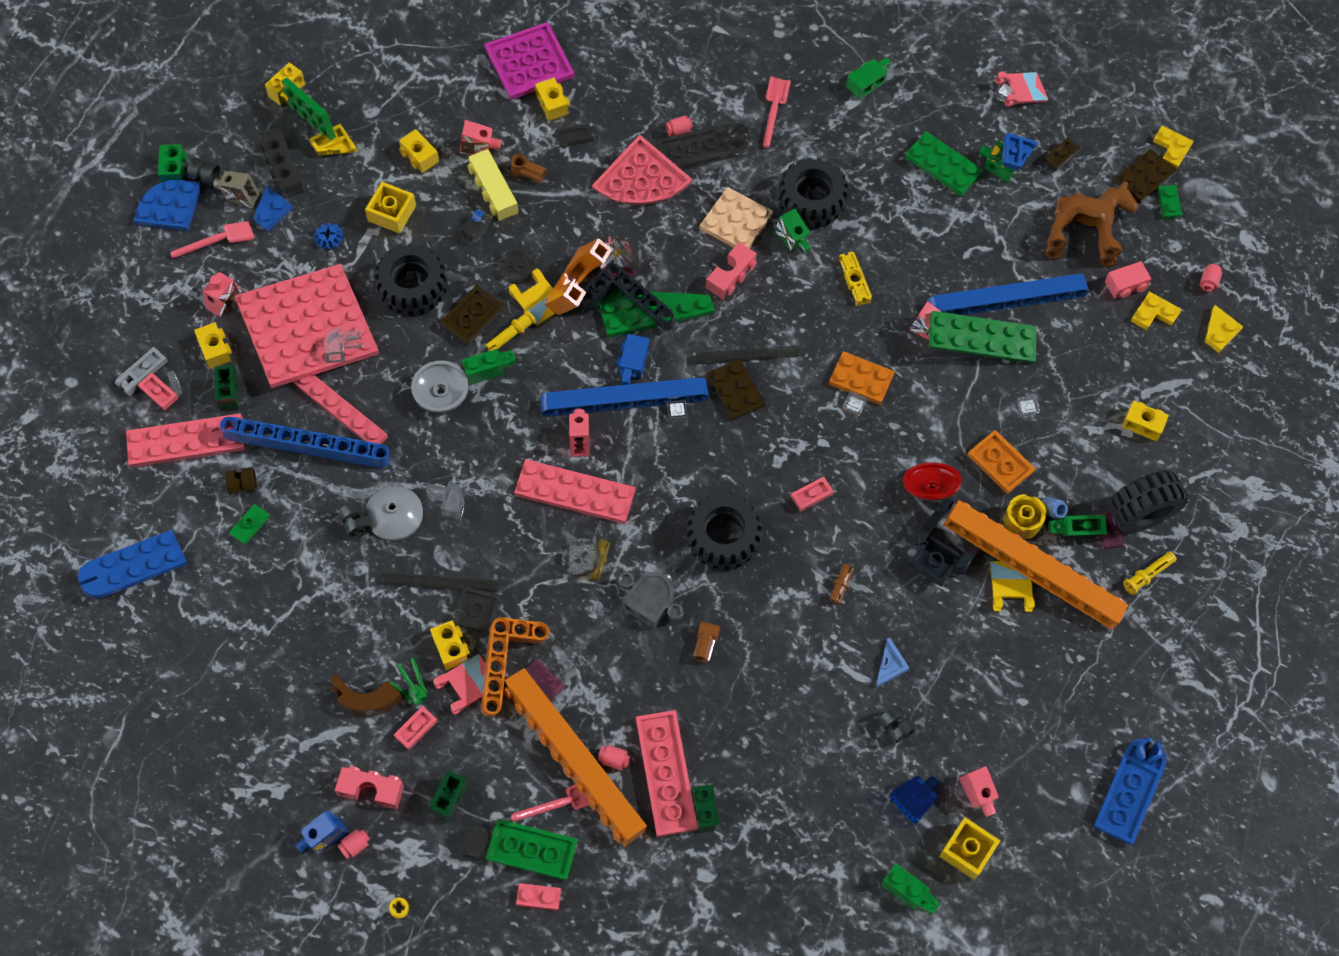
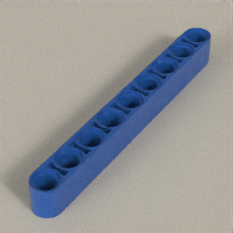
(1012, 295)
(624, 396)
(297, 436)

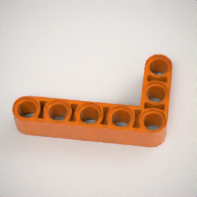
(500, 657)

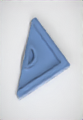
(891, 665)

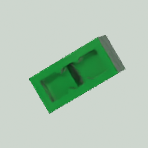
(172, 162)

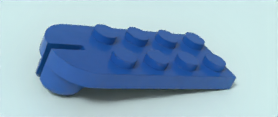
(131, 565)
(1131, 791)

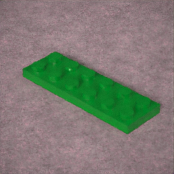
(982, 337)

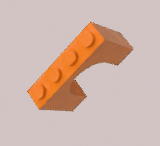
(567, 292)

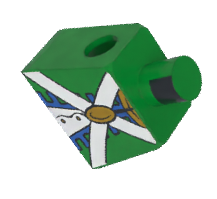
(793, 231)

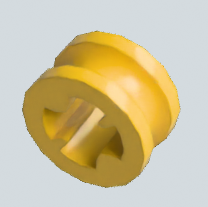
(393, 911)

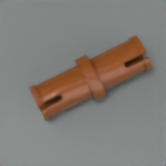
(841, 584)

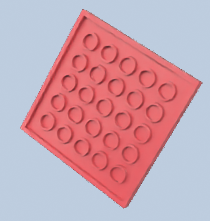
(294, 317)

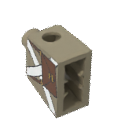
(238, 188)

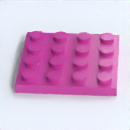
(528, 59)

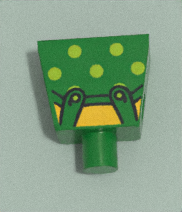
(994, 161)

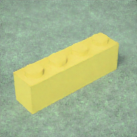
(493, 185)

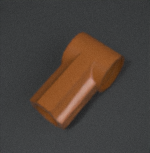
(528, 169)
(707, 637)

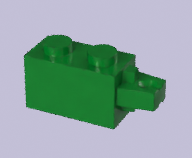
(868, 77)
(487, 365)
(1079, 525)
(910, 890)

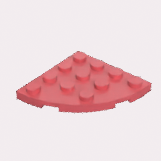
(641, 176)

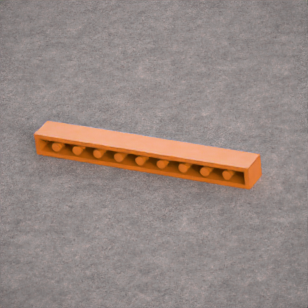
(1036, 565)
(574, 758)

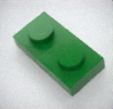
(1169, 202)

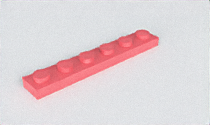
(341, 409)

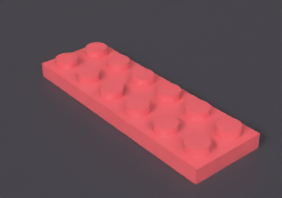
(179, 442)
(575, 491)
(666, 773)

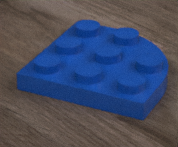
(169, 205)

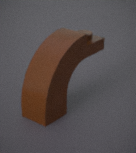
(368, 704)

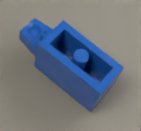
(633, 358)

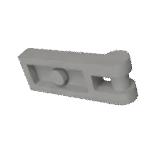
(148, 363)

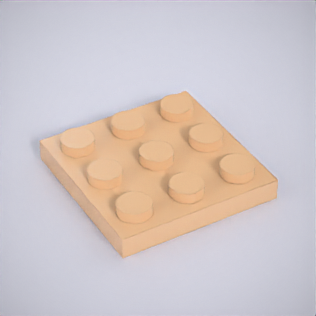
(736, 219)

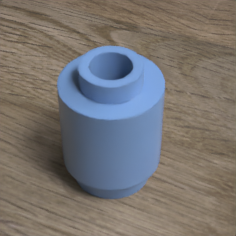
(1054, 507)

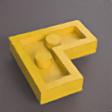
(1175, 143)
(1153, 307)

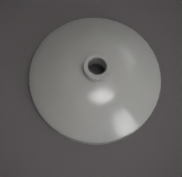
(439, 377)
(395, 523)

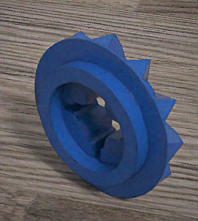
(333, 240)

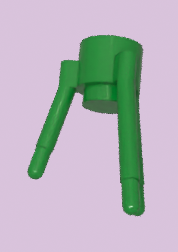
(416, 694)

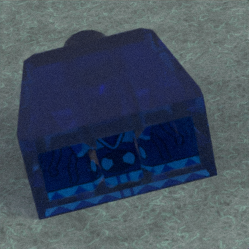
(915, 797)

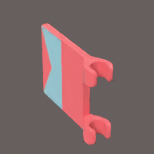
(1025, 88)
(467, 682)

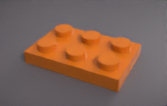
(861, 377)
(1001, 462)

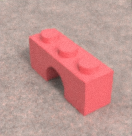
(724, 282)
(353, 781)

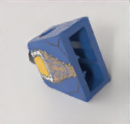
(322, 832)

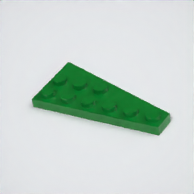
(623, 317)

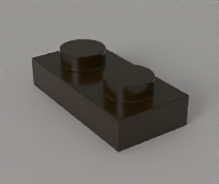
(1061, 154)

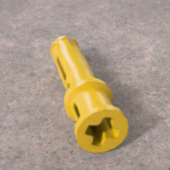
(517, 326)
(1144, 577)

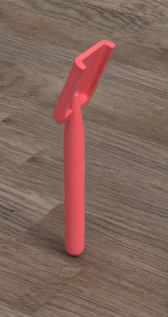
(777, 93)
(234, 232)
(574, 797)

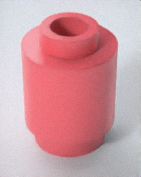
(679, 126)
(1211, 278)
(613, 757)
(353, 843)

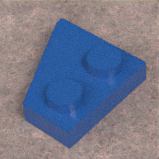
(1016, 150)
(271, 209)

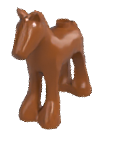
(1092, 213)

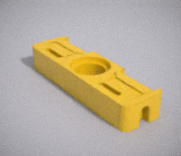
(859, 289)

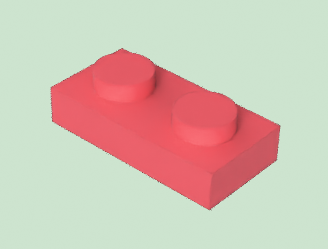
(158, 391)
(812, 494)
(415, 728)
(538, 897)

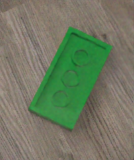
(308, 109)
(943, 163)
(532, 849)

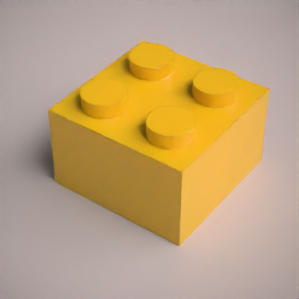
(390, 207)
(969, 848)

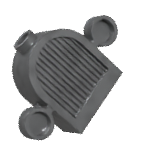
(650, 598)

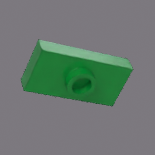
(249, 524)

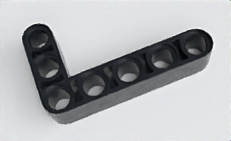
(630, 293)

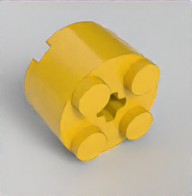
(1024, 516)

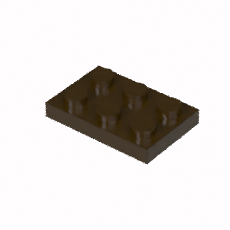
(1146, 175)
(472, 315)
(736, 389)

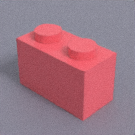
(1128, 280)

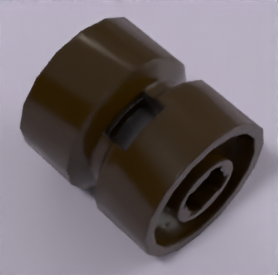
(241, 480)

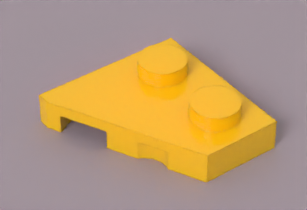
(340, 145)
(1221, 329)

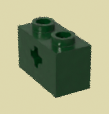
(226, 387)
(448, 796)
(705, 808)

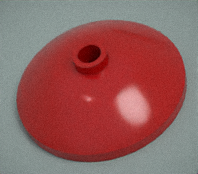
(932, 481)

